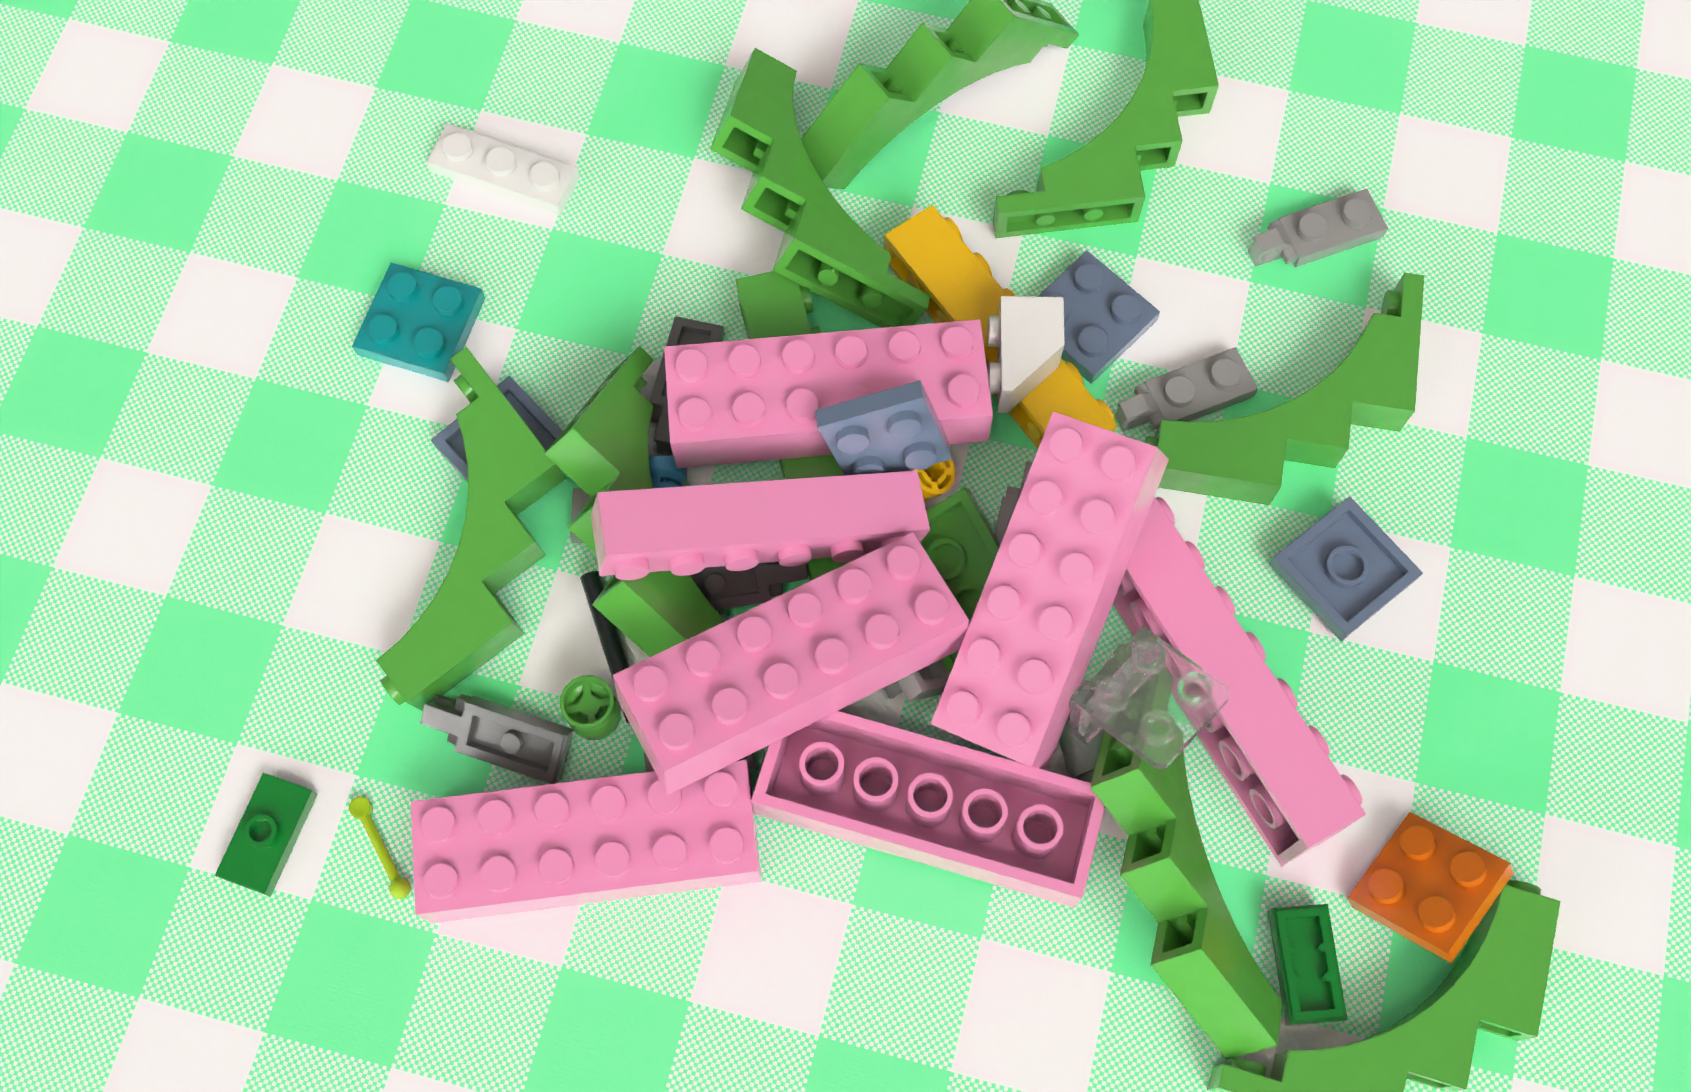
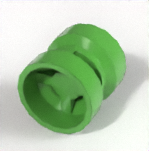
(586, 697)

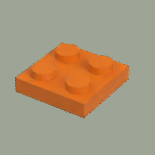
(1430, 886)

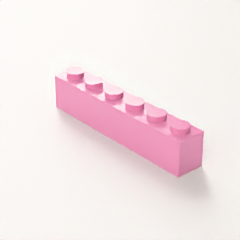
(754, 523)

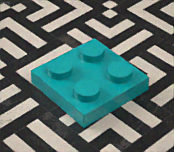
(418, 321)

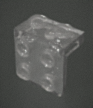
(1148, 699)

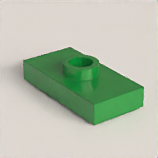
(266, 834)
(1307, 965)

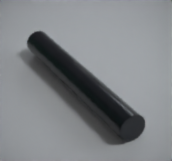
(607, 631)

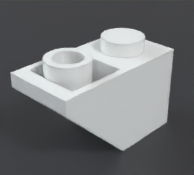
(1027, 343)

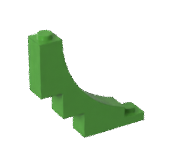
(927, 70)
(1103, 178)
(820, 240)
(1367, 389)
(606, 452)
(466, 617)
(1169, 872)
(1491, 988)

